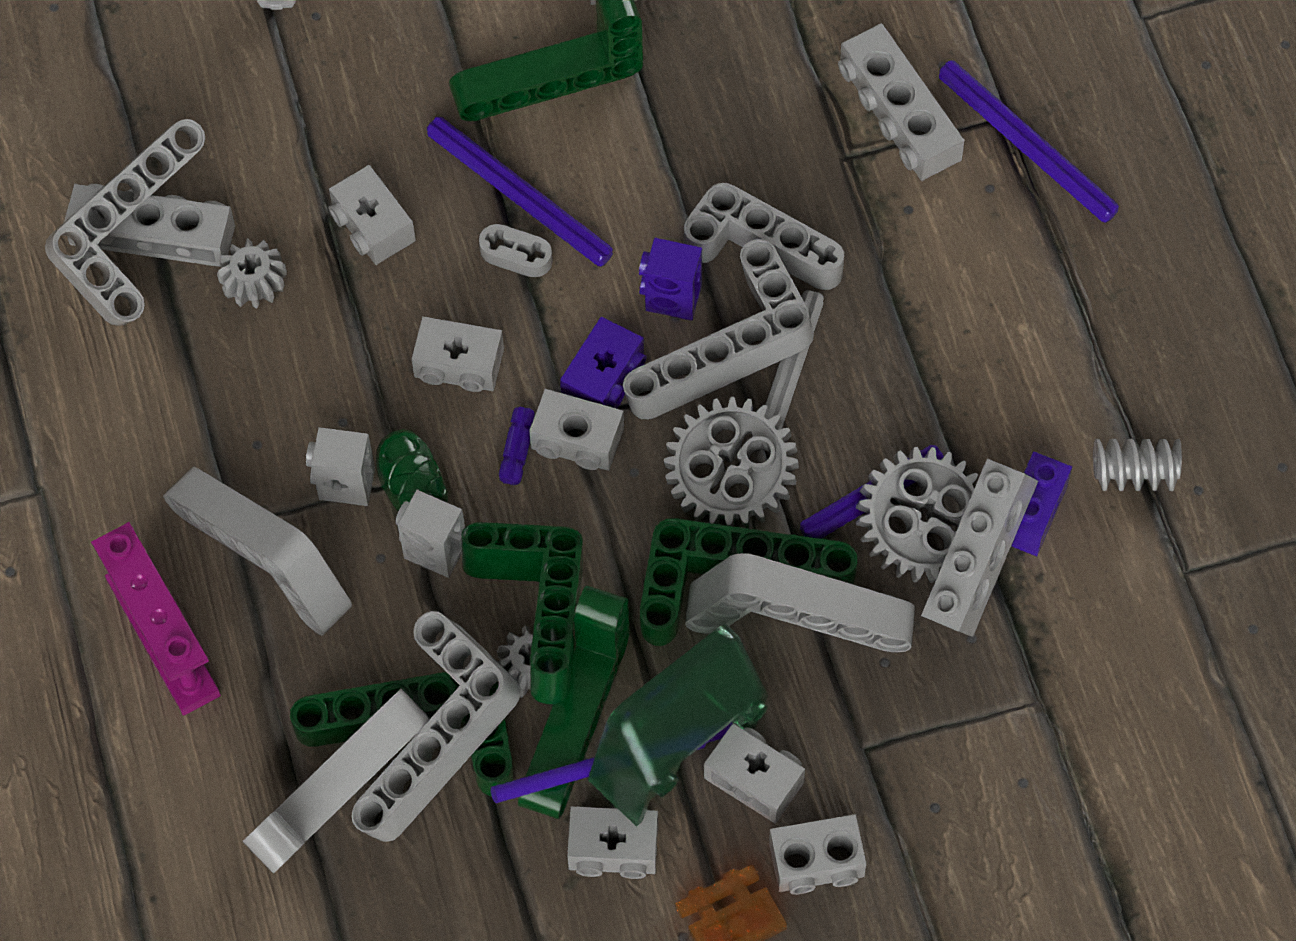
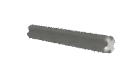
(790, 368)

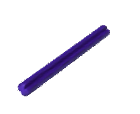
(1028, 141)
(520, 191)

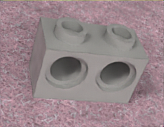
(431, 532)
(813, 842)

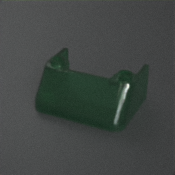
(673, 719)

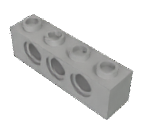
(879, 53)
(166, 236)
(979, 547)

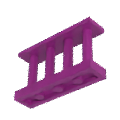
(156, 618)

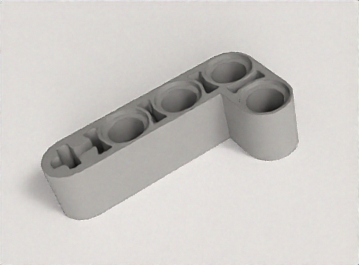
(815, 261)

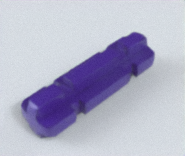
(516, 446)

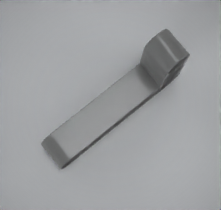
(114, 212)
(729, 343)
(265, 542)
(798, 597)
(441, 730)
(336, 781)

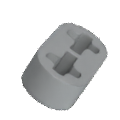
(515, 250)

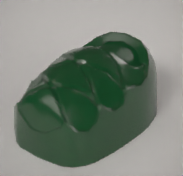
(407, 466)

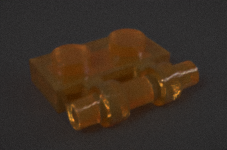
(748, 919)

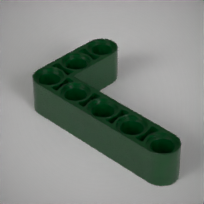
(555, 69)
(733, 540)
(540, 555)
(601, 641)
(370, 698)

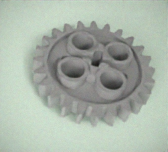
(698, 447)
(935, 480)

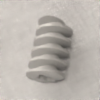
(1137, 464)

